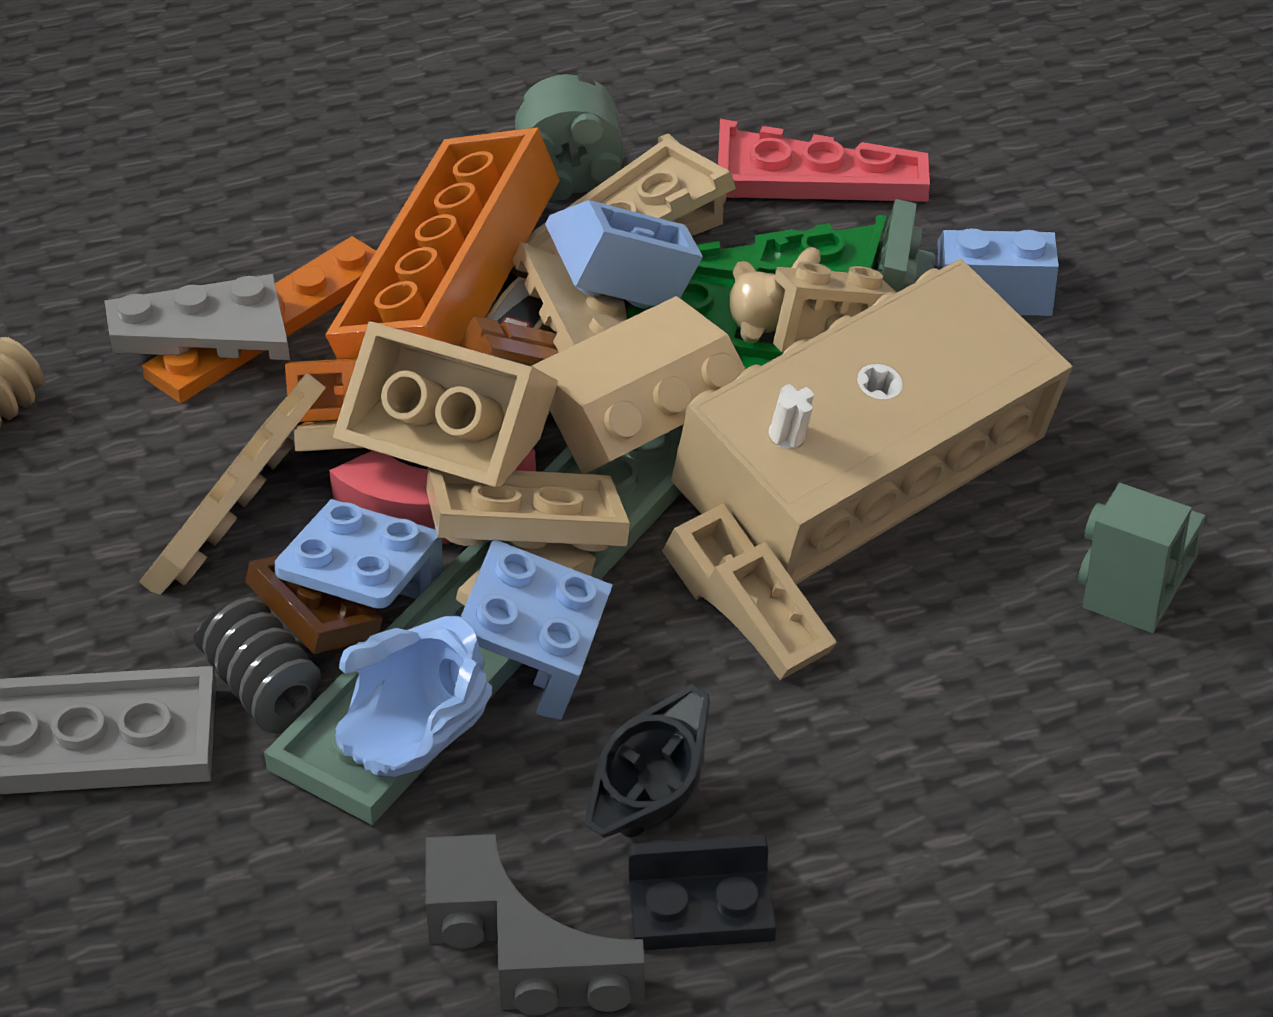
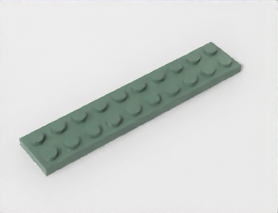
(308, 747)

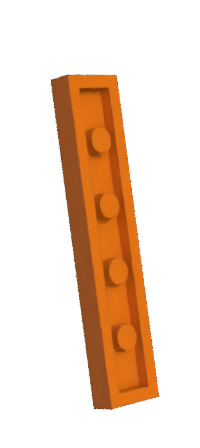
(301, 299)

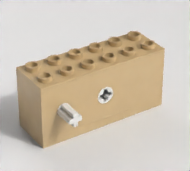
(871, 419)

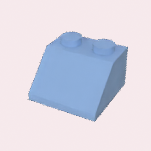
(1014, 264)

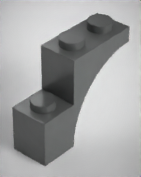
(538, 958)

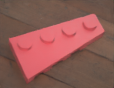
(819, 169)

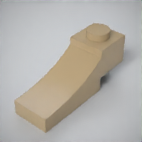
(749, 589)

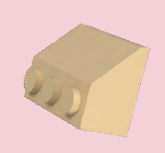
(636, 380)
(443, 405)

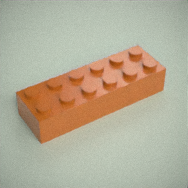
(451, 240)

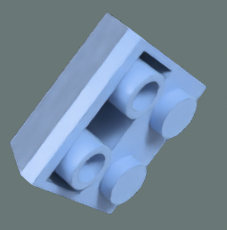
(624, 253)

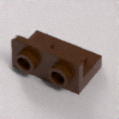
(313, 616)

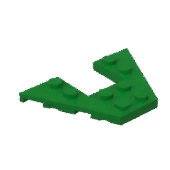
(713, 278)

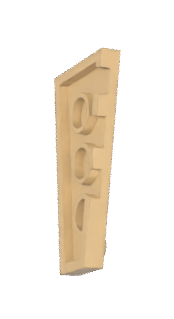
(659, 183)
(564, 307)
(238, 483)

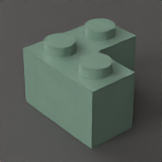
(1138, 555)

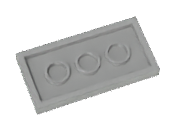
(106, 729)

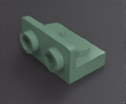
(900, 255)

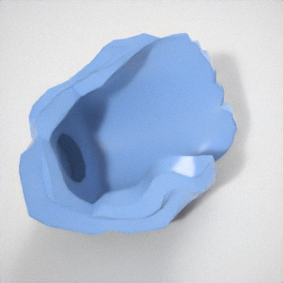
(412, 694)

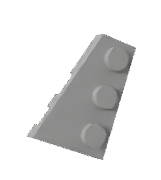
(212, 315)

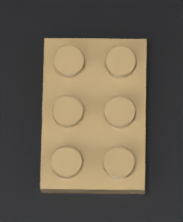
(529, 510)

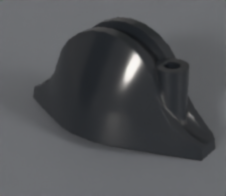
(650, 766)

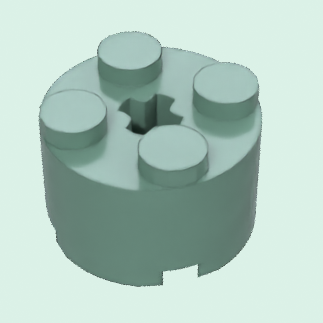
(578, 129)

